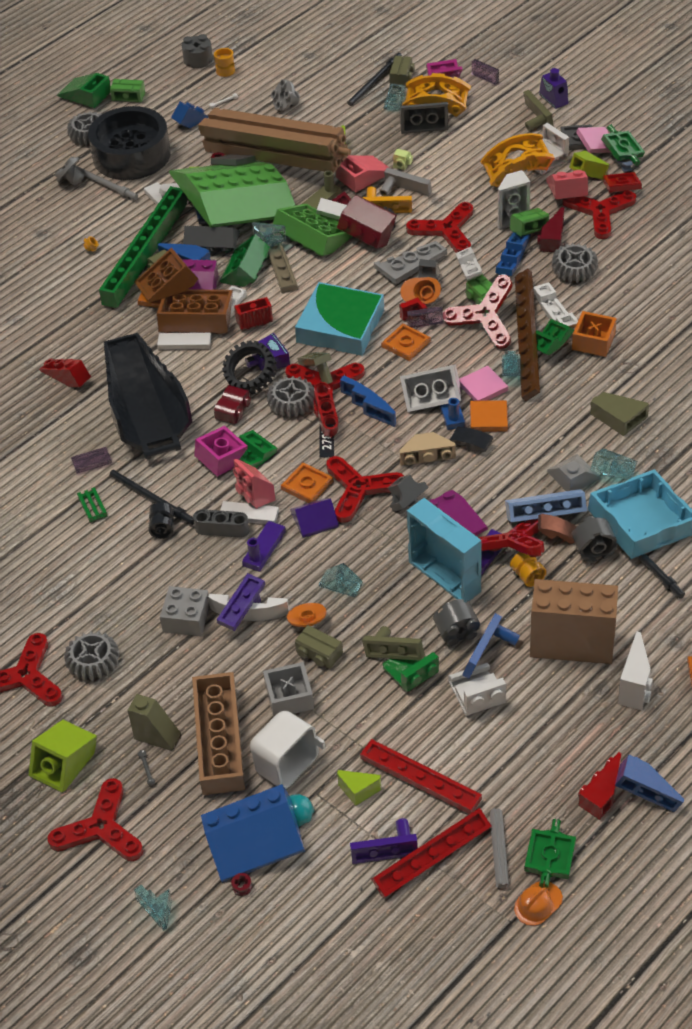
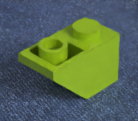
(590, 164)

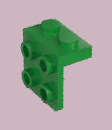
(412, 672)

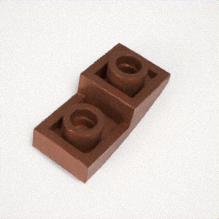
(555, 526)

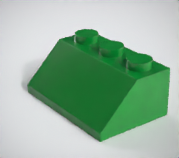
(245, 262)

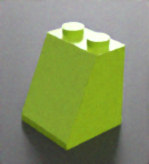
(61, 754)

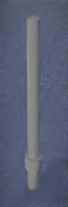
(123, 191)

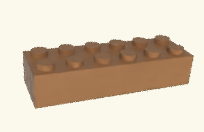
(218, 733)

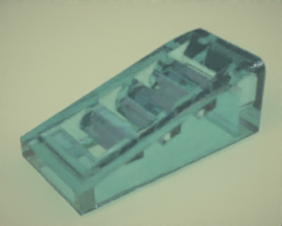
(393, 90)

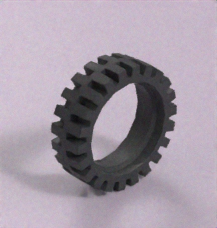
(238, 354)

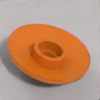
(306, 614)

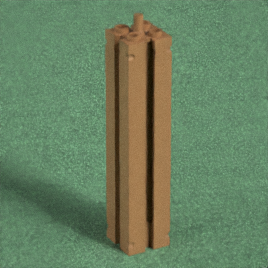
(274, 139)

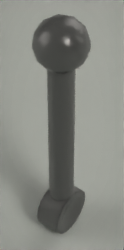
(142, 755)

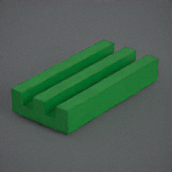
(81, 497)

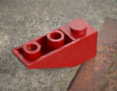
(67, 371)
(600, 792)

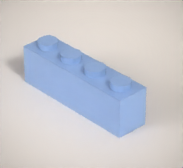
(550, 504)

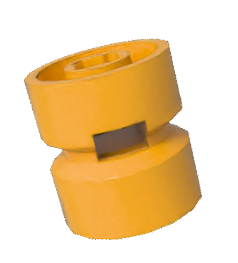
(224, 62)
(527, 568)

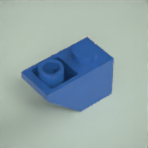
(188, 115)

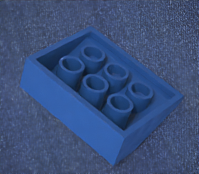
(252, 832)

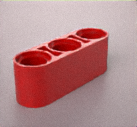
(326, 401)

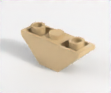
(427, 448)

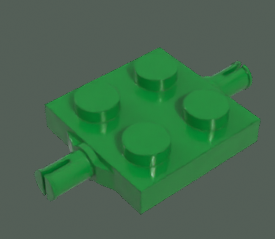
(622, 145)
(550, 853)

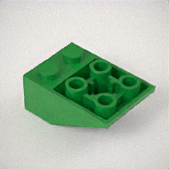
(87, 89)

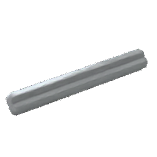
(499, 848)

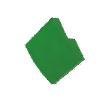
(552, 337)
(258, 449)

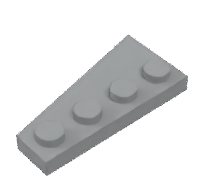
(406, 265)

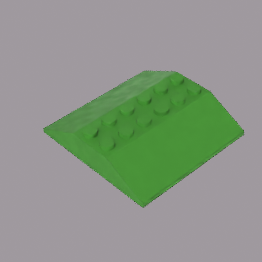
(235, 193)

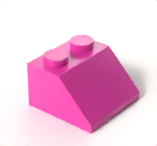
(219, 450)

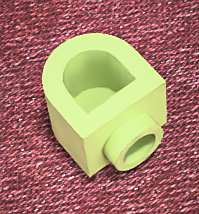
(402, 159)

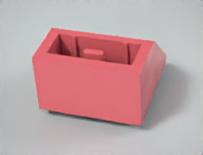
(253, 484)

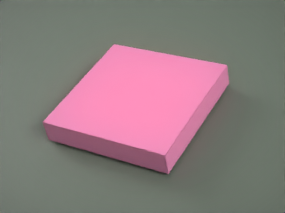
(592, 140)
(483, 384)

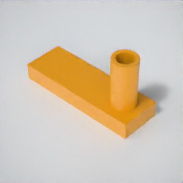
(398, 204)

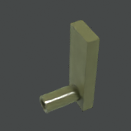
(543, 114)
(328, 191)
(320, 360)
(392, 647)

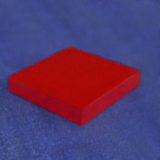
(622, 182)

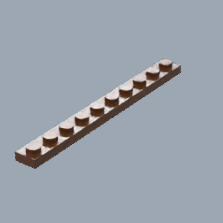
(527, 335)

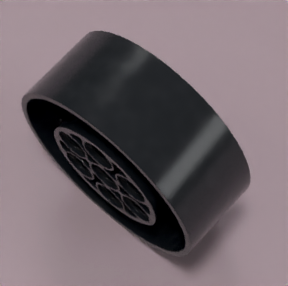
(129, 143)

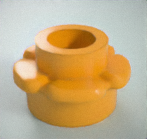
(90, 244)

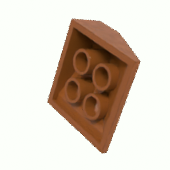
(166, 277)

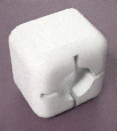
(285, 748)

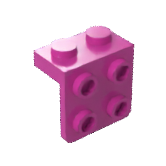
(448, 67)

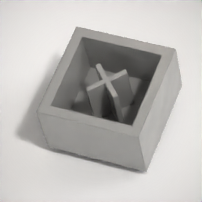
(185, 611)
(288, 689)

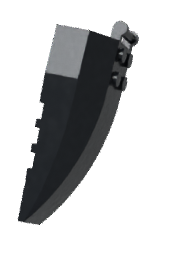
(144, 397)

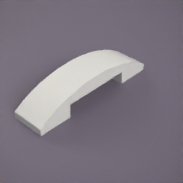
(469, 264)
(552, 307)
(273, 609)

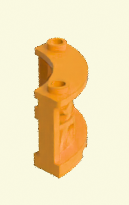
(454, 88)
(534, 158)

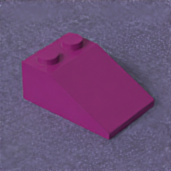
(205, 271)
(458, 509)

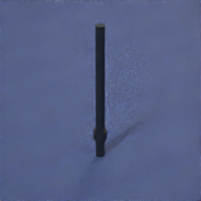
(372, 81)
(179, 512)
(668, 582)

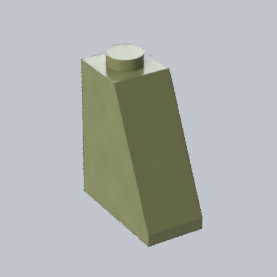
(619, 412)
(151, 723)

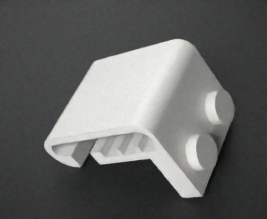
(556, 143)
(479, 691)

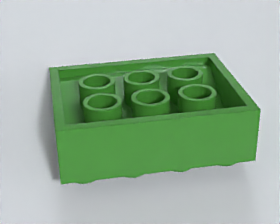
(311, 229)

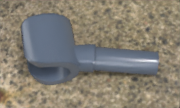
(626, 166)

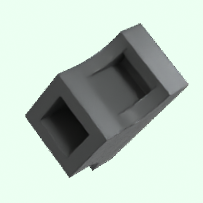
(429, 268)
(405, 492)

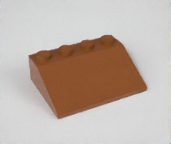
(196, 312)

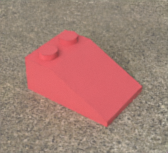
(568, 184)

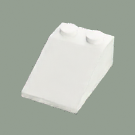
(635, 678)

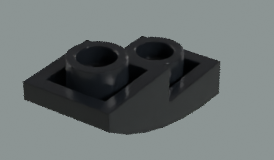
(473, 438)

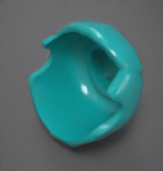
(303, 808)

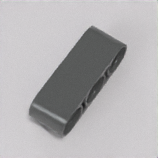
(221, 523)

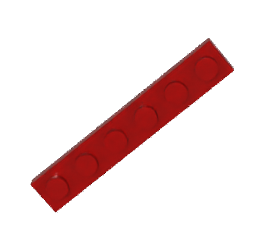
(421, 776)
(431, 852)

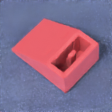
(360, 171)

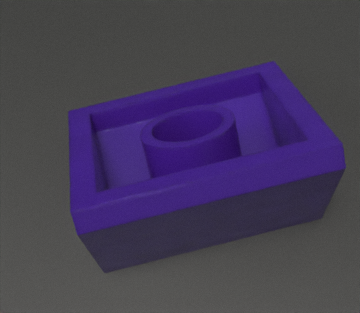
(315, 517)

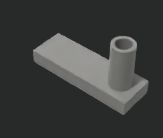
(405, 181)

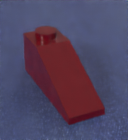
(551, 233)

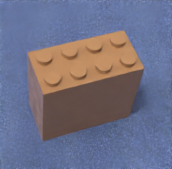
(573, 621)

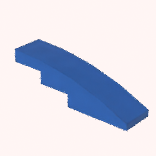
(512, 254)
(371, 403)

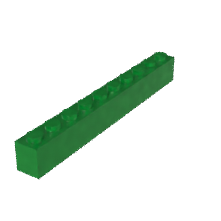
(142, 247)

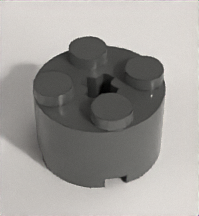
(197, 51)
(594, 538)
(456, 622)

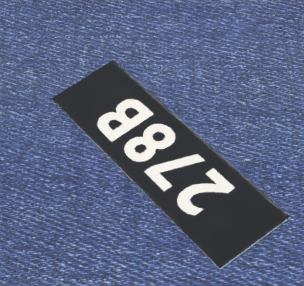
(326, 444)

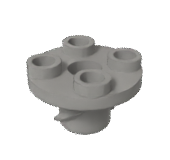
(284, 95)
(70, 172)

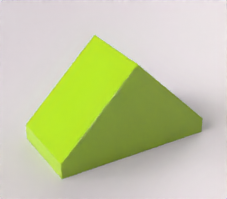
(358, 785)

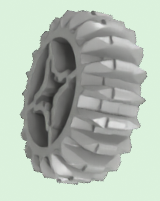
(79, 127)
(574, 267)
(291, 397)
(86, 655)

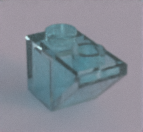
(510, 364)
(613, 464)

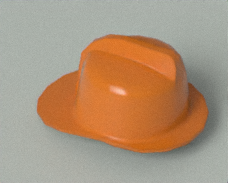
(425, 288)
(537, 903)

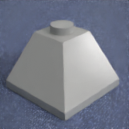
(573, 473)

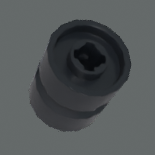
(161, 520)

